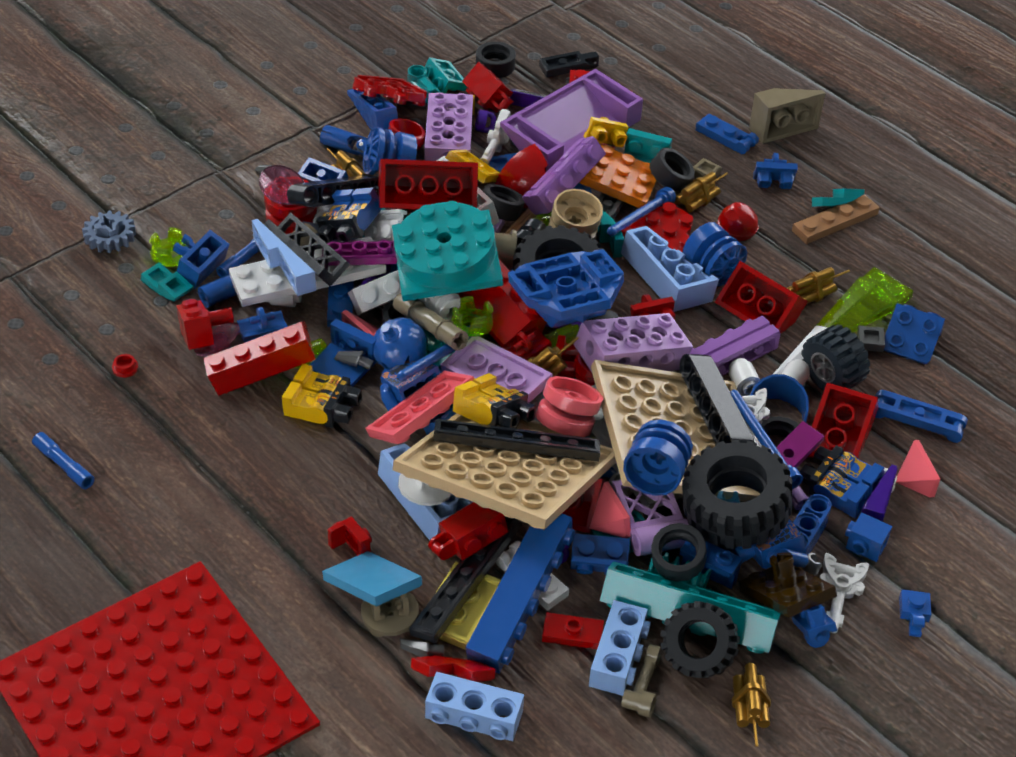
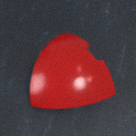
(523, 170)

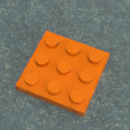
(621, 177)

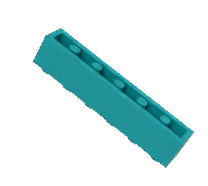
(662, 596)

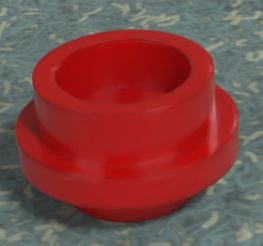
(124, 366)

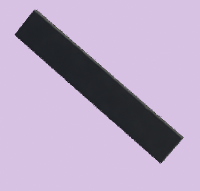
(517, 440)
(459, 587)

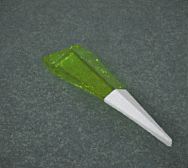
(862, 304)

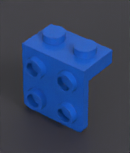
(913, 333)
(345, 338)

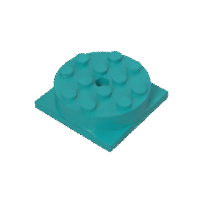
(446, 251)

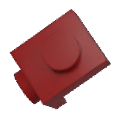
(349, 532)

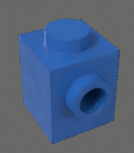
(868, 536)

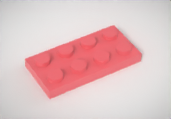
(417, 409)

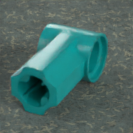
(418, 76)

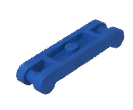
(921, 415)

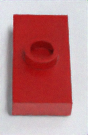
(572, 630)

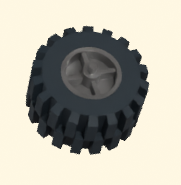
(836, 358)

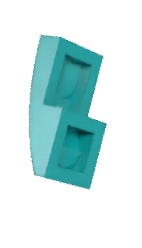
(840, 196)
(615, 241)
(165, 283)

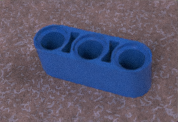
(813, 519)

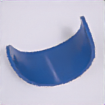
(785, 389)

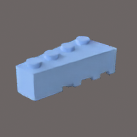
(667, 269)
(424, 516)

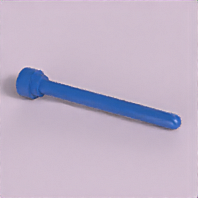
(662, 196)
(425, 362)
(762, 436)

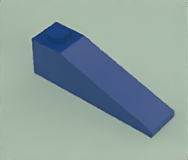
(374, 110)

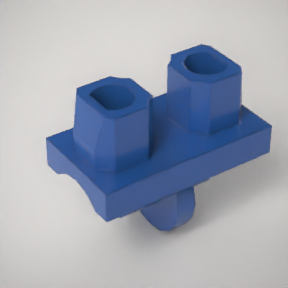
(775, 170)
(261, 324)
(815, 625)

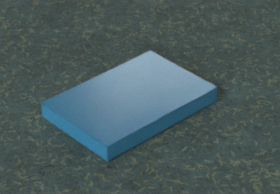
(372, 578)

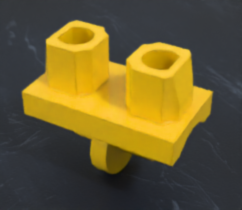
(607, 131)

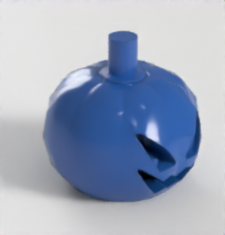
(399, 341)

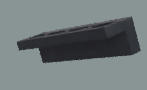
(300, 251)

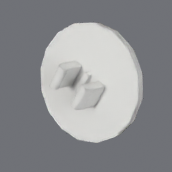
(421, 493)

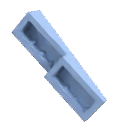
(278, 254)

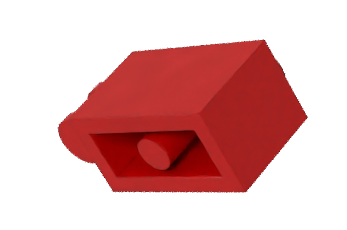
(488, 88)
(467, 532)

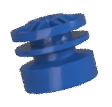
(386, 145)
(714, 251)
(658, 457)

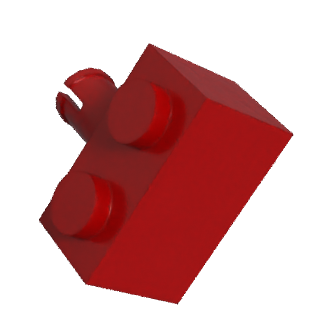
(197, 322)

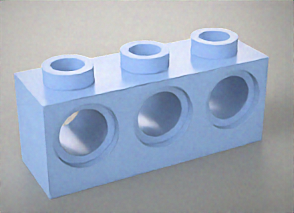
(619, 648)
(468, 694)

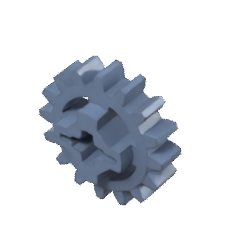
(109, 231)

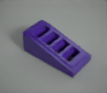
(879, 498)

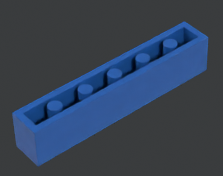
(519, 593)

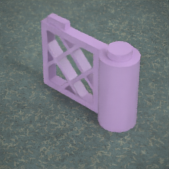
(644, 531)

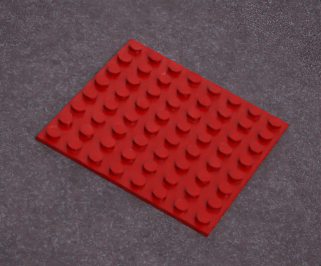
(156, 679)

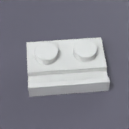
(381, 226)

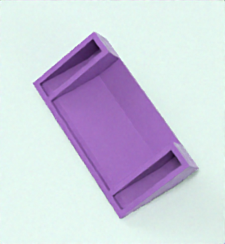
(565, 114)

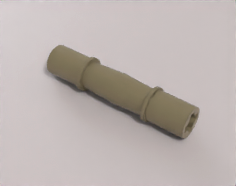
(441, 328)

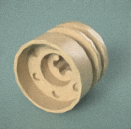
(577, 210)

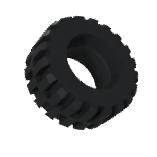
(552, 243)
(737, 466)

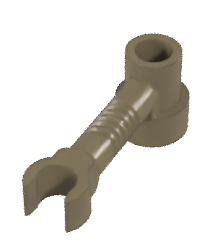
(639, 698)

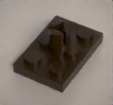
(787, 587)

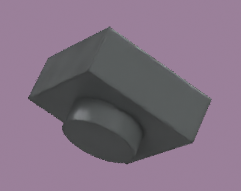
(872, 338)

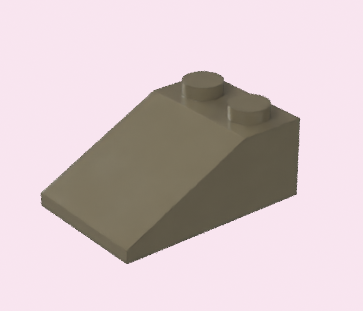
(785, 112)

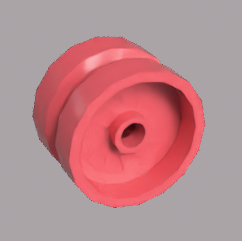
(569, 406)

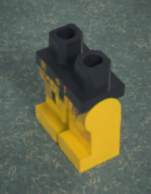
(320, 397)
(491, 403)

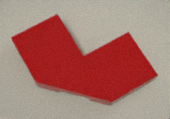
(461, 668)

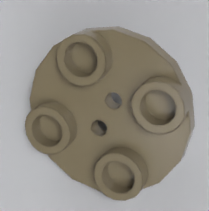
(377, 619)

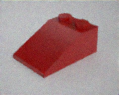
(845, 418)

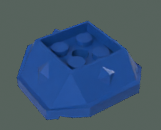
(569, 286)

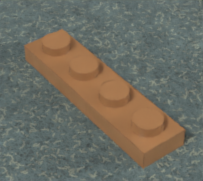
(835, 219)

